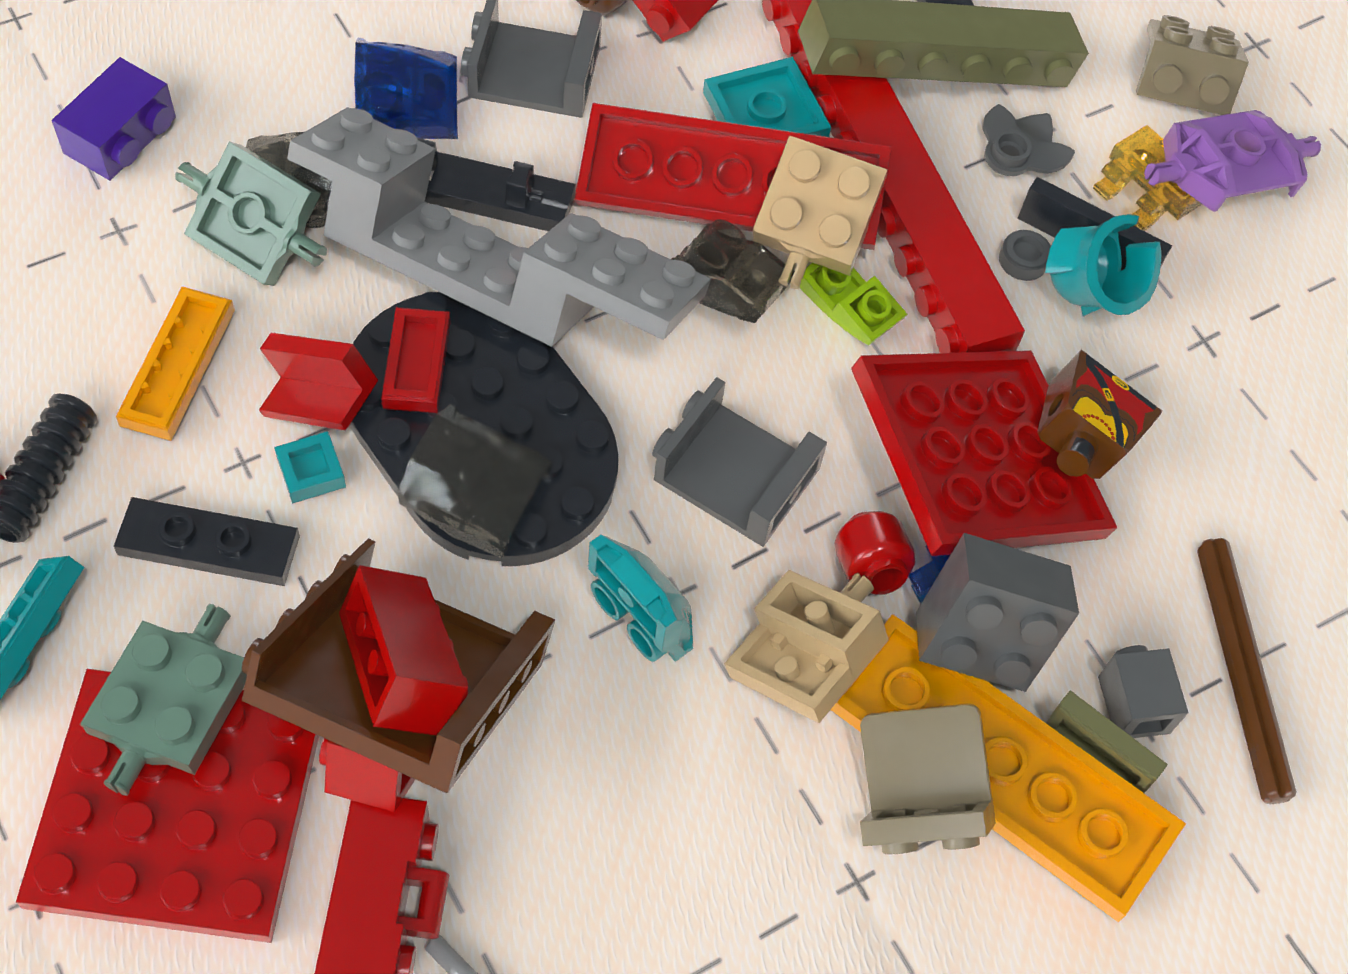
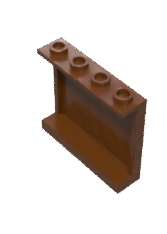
(311, 680)

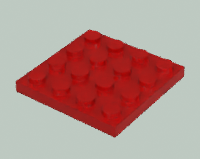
(972, 452)
(182, 845)

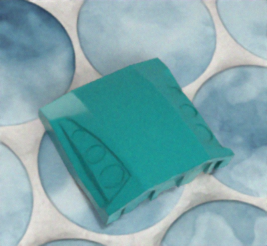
(636, 586)

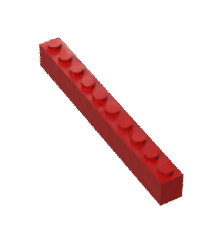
(917, 212)

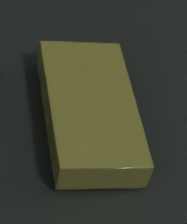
(1106, 742)

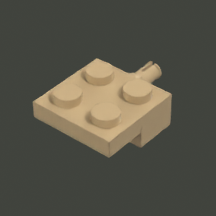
(818, 208)
(809, 643)

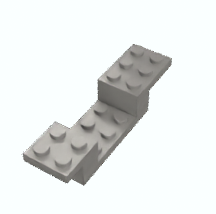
(539, 290)

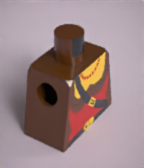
(1092, 417)

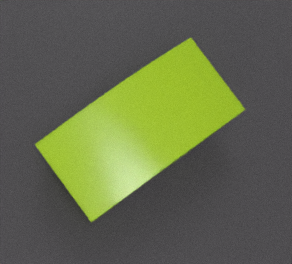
(851, 302)

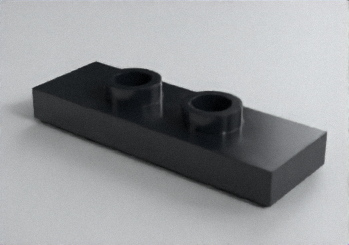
(207, 541)

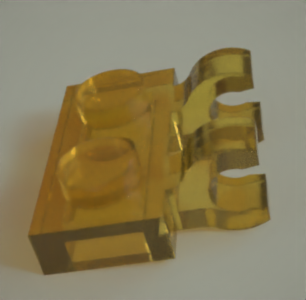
(1128, 163)

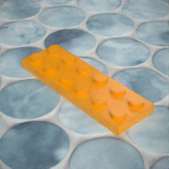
(1044, 788)

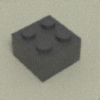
(996, 612)

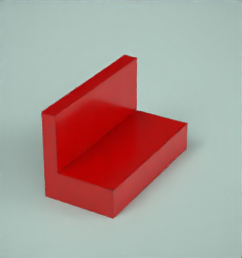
(319, 381)

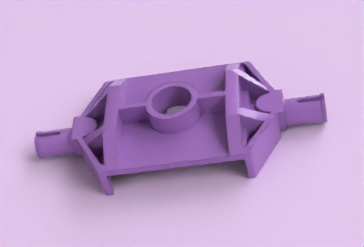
(1232, 157)

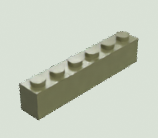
(942, 42)

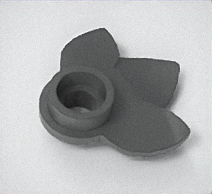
(1022, 144)

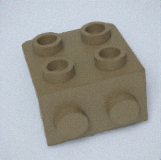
(1192, 66)
(926, 778)

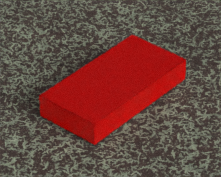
(416, 360)

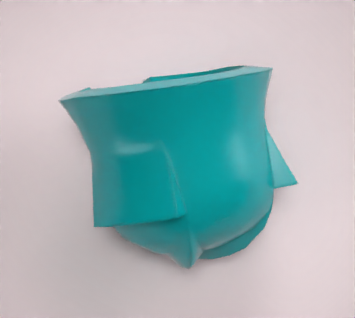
(1088, 267)

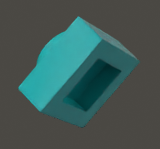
(310, 467)

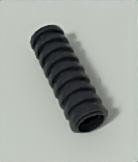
(41, 464)

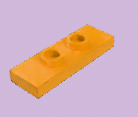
(175, 363)

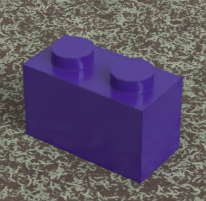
(114, 118)

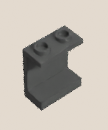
(531, 64)
(734, 466)

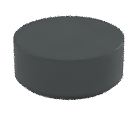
(1024, 255)

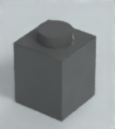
(1143, 691)

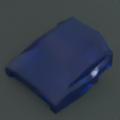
(407, 88)

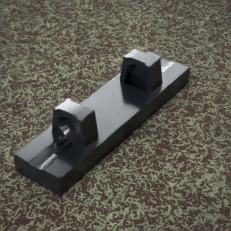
(498, 191)

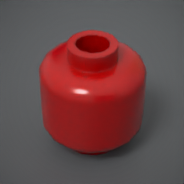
(875, 548)

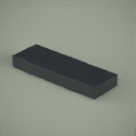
(1053, 208)

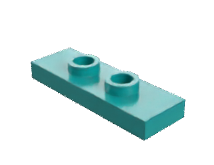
(33, 615)

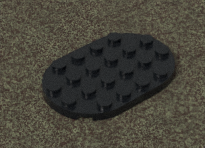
(521, 393)

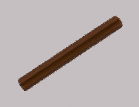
(1246, 672)

